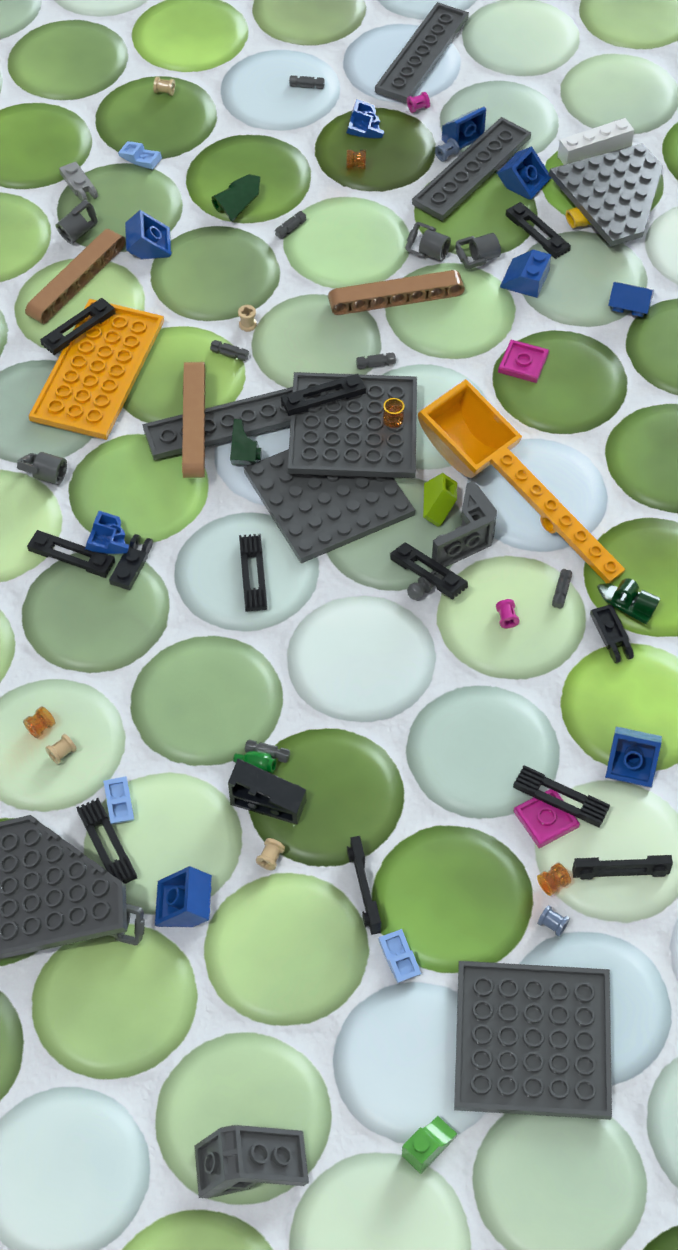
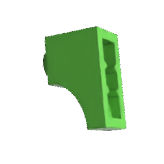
(427, 1144)

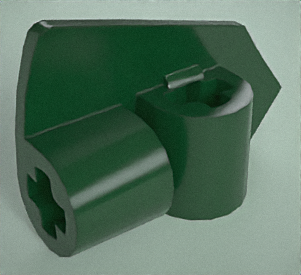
(237, 196)
(629, 600)

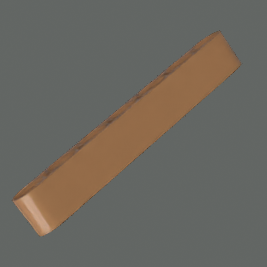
(75, 276)
(396, 292)
(193, 420)

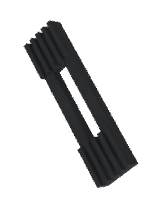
(555, 246)
(56, 341)
(350, 385)
(43, 544)
(252, 547)
(450, 585)
(591, 812)
(93, 815)
(591, 867)
(371, 916)

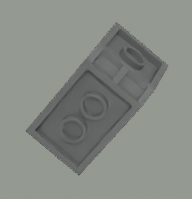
(474, 533)
(248, 1155)

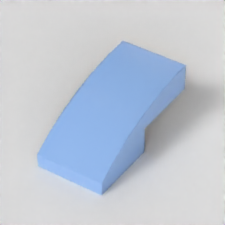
(137, 155)
(118, 800)
(398, 955)

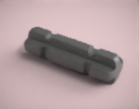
(306, 81)
(290, 224)
(229, 350)
(375, 360)
(562, 588)
(282, 753)

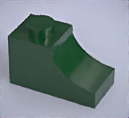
(243, 449)

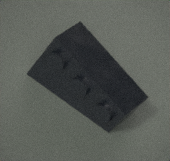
(265, 793)

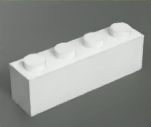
(596, 141)

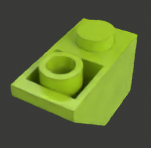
(439, 498)

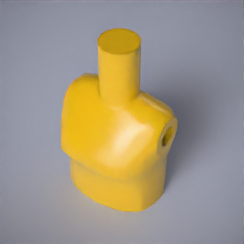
(576, 218)

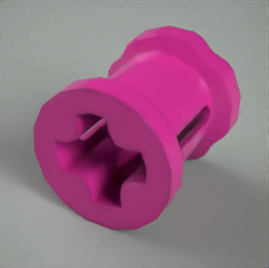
(418, 102)
(507, 613)

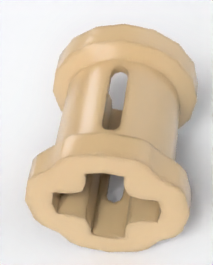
(164, 86)
(247, 316)
(61, 749)
(270, 854)

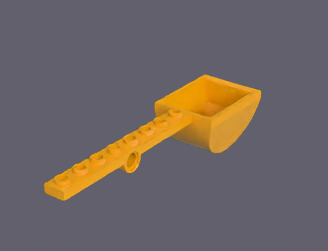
(476, 436)

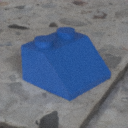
(465, 128)
(524, 173)
(147, 237)
(527, 273)
(630, 298)
(633, 756)
(183, 899)

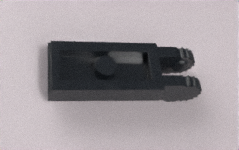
(131, 563)
(611, 632)

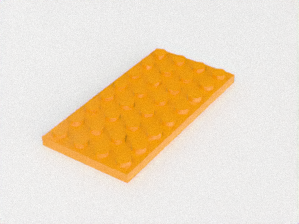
(97, 373)

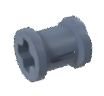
(443, 156)
(553, 920)

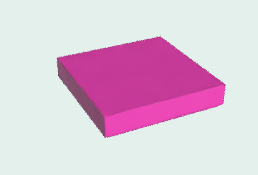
(523, 361)
(544, 821)

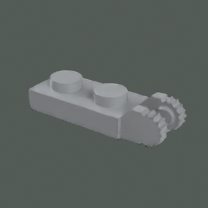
(77, 181)

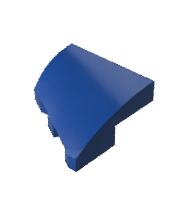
(364, 121)
(107, 535)

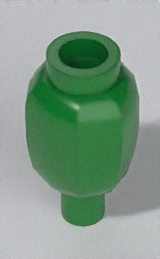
(259, 759)

